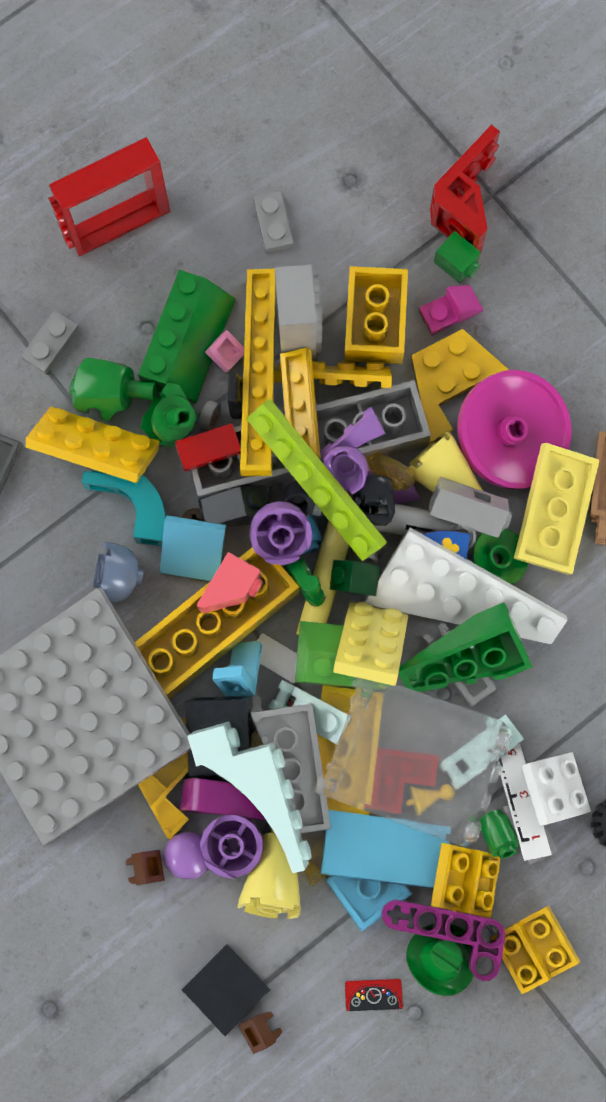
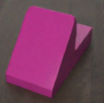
(452, 308)

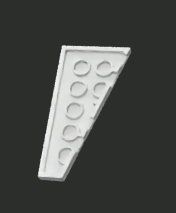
(446, 587)

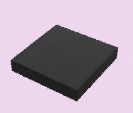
(226, 990)

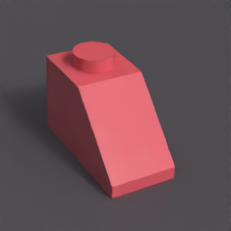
(230, 585)

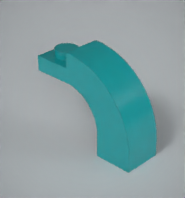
(144, 496)

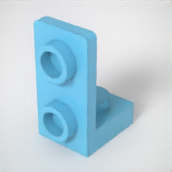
(242, 673)

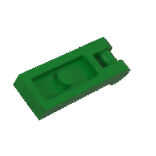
(308, 585)

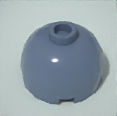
(117, 572)

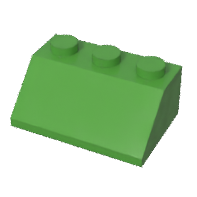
(317, 655)

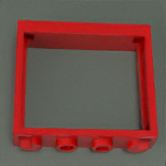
(100, 177)

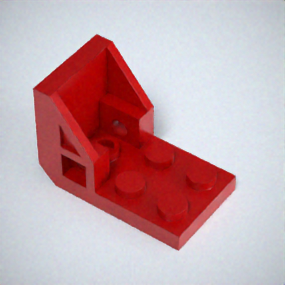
(465, 212)

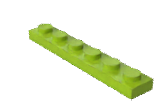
(316, 480)

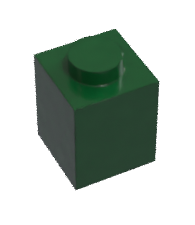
(354, 578)

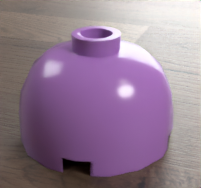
(280, 533)
(231, 846)

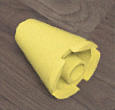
(445, 461)
(271, 884)

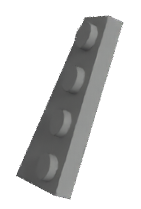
(296, 735)

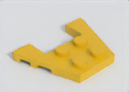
(447, 372)
(156, 789)

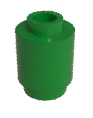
(499, 834)

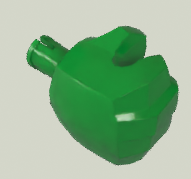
(107, 387)
(169, 417)

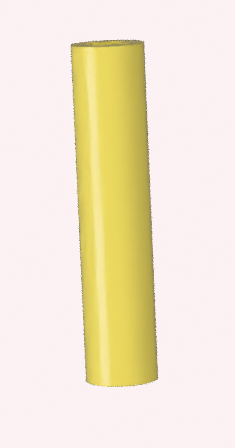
(332, 548)

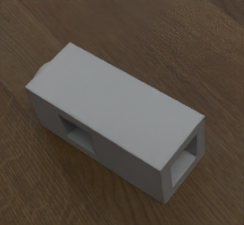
(470, 507)

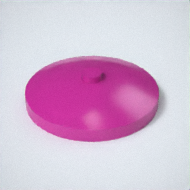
(506, 424)

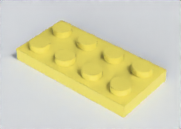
(556, 509)
(371, 643)

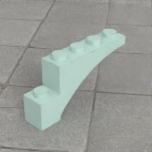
(260, 778)

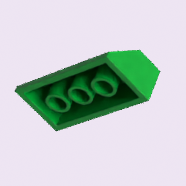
(187, 328)

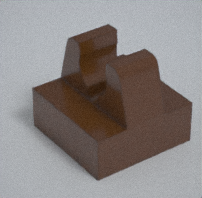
(146, 867)
(258, 1033)

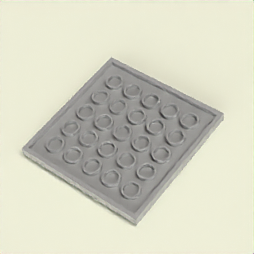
(81, 717)

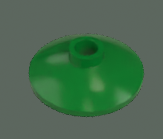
(504, 548)

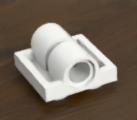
(556, 788)

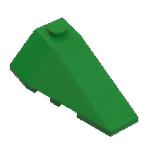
(474, 650)

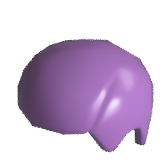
(347, 467)
(184, 857)

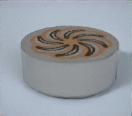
(209, 415)

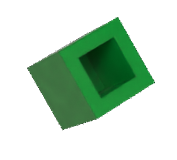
(458, 257)

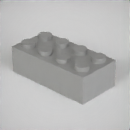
(298, 309)

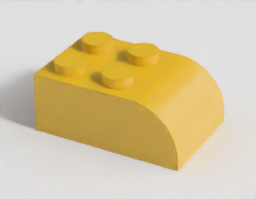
(376, 315)

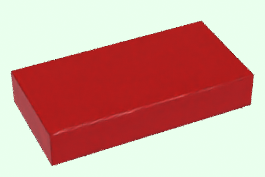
(208, 447)

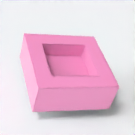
(225, 351)

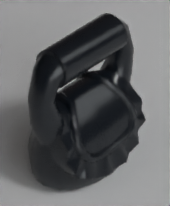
(377, 492)

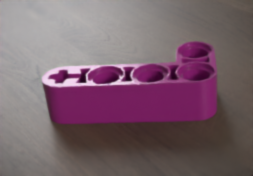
(216, 798)
(441, 930)

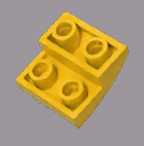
(465, 880)
(537, 950)

